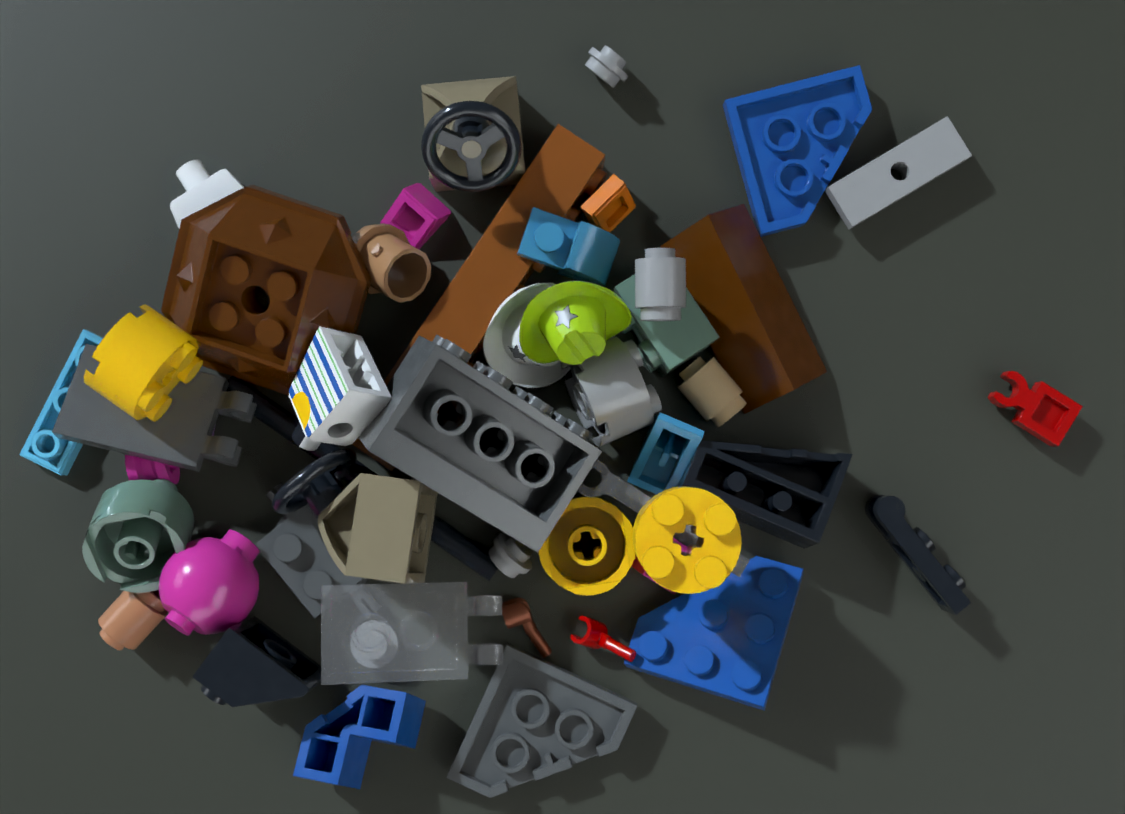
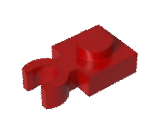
(1040, 411)

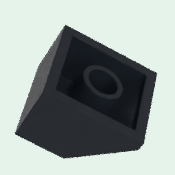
(256, 667)

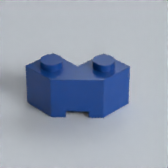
(339, 743)

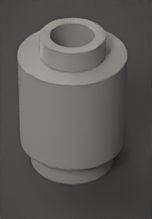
(660, 285)

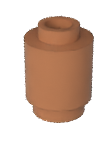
(131, 619)

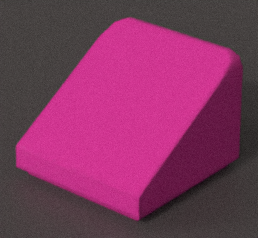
(417, 214)

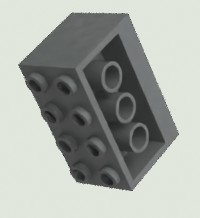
(512, 475)

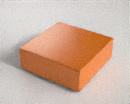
(609, 204)

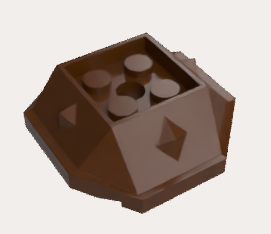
(269, 242)

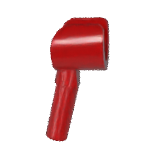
(598, 637)

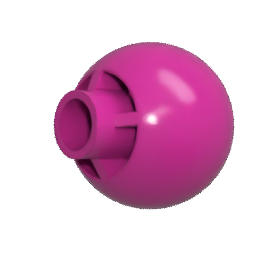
(210, 584)

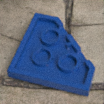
(794, 142)
(722, 637)

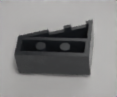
(771, 488)

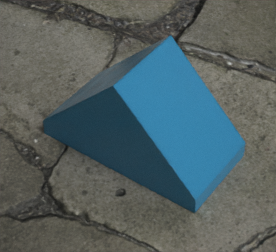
(665, 454)

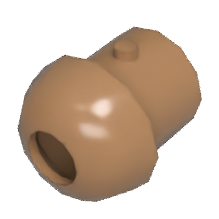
(393, 264)

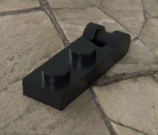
(915, 551)

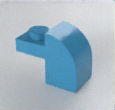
(571, 247)

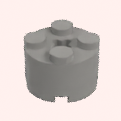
(612, 392)

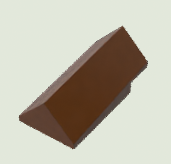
(748, 306)

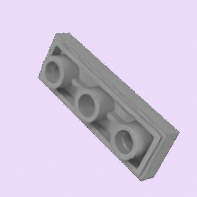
(918, 161)

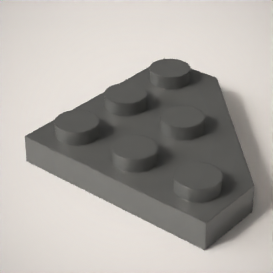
(537, 724)

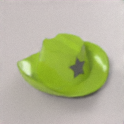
(571, 322)

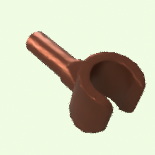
(517, 613)

